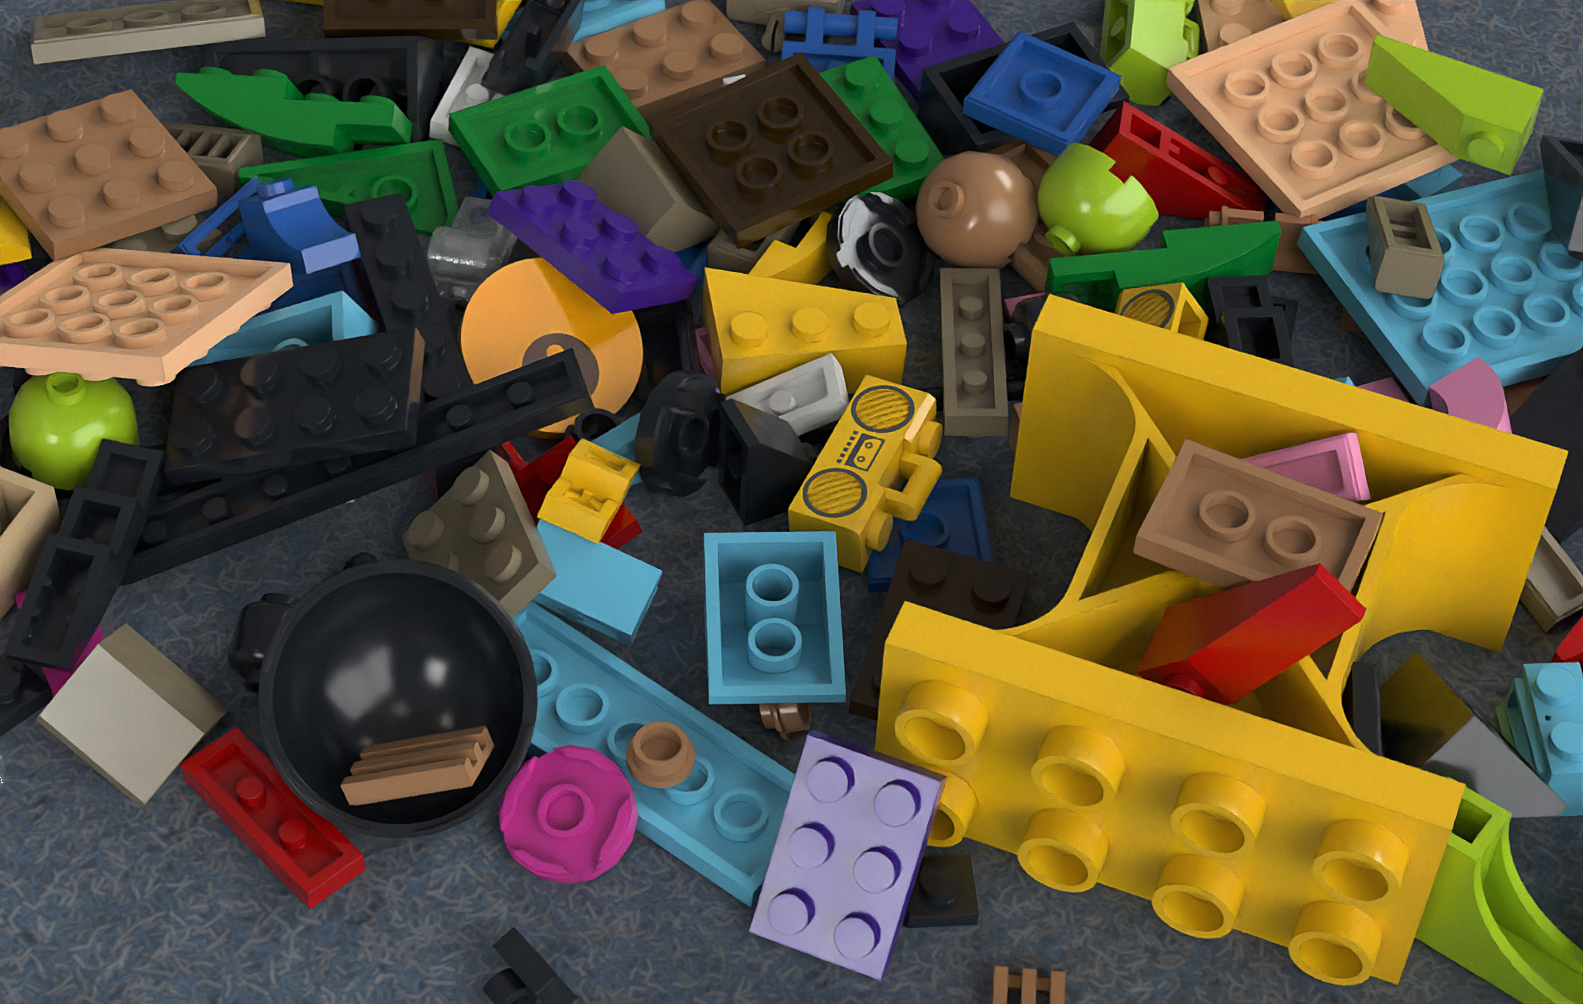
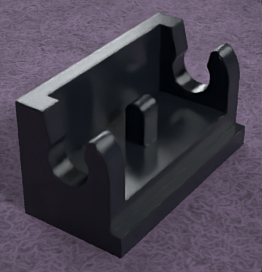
(534, 46)

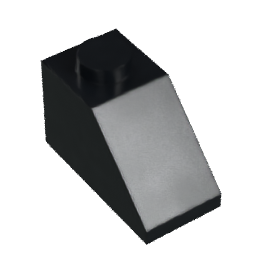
(760, 461)

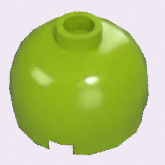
(1090, 206)
(61, 423)

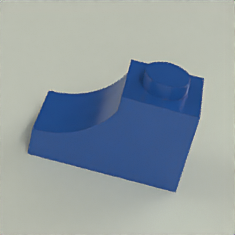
(294, 227)

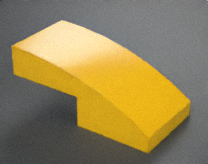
(803, 264)
(589, 491)

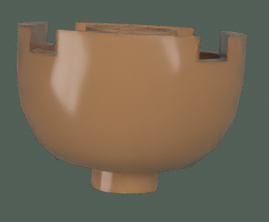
(976, 210)

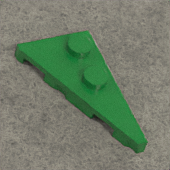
(412, 169)

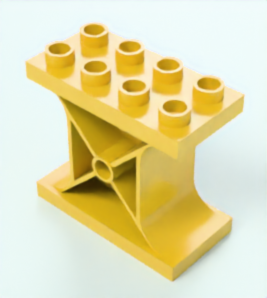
(1208, 809)

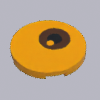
(538, 312)

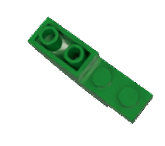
(288, 119)
(1182, 256)

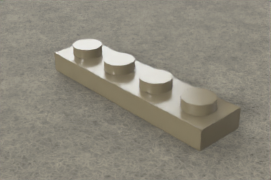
(972, 353)

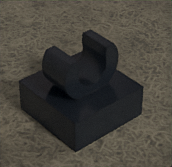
(527, 977)

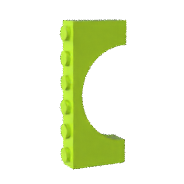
(1488, 918)

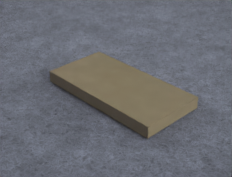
(143, 28)

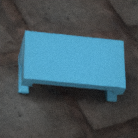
(596, 584)

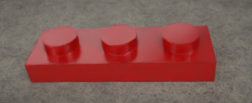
(271, 819)

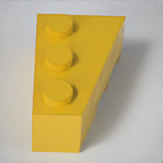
(775, 325)

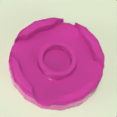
(568, 815)

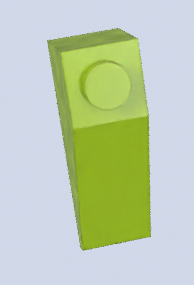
(1455, 103)

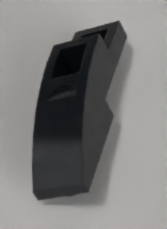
(1245, 318)

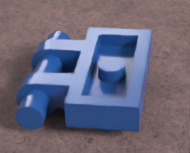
(827, 56)

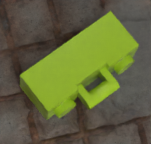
(1144, 41)

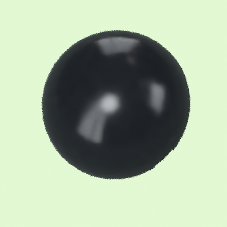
(391, 659)

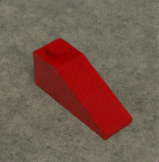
(1172, 169)
(1248, 634)

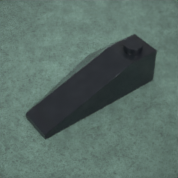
(348, 68)

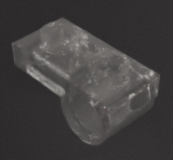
(469, 250)

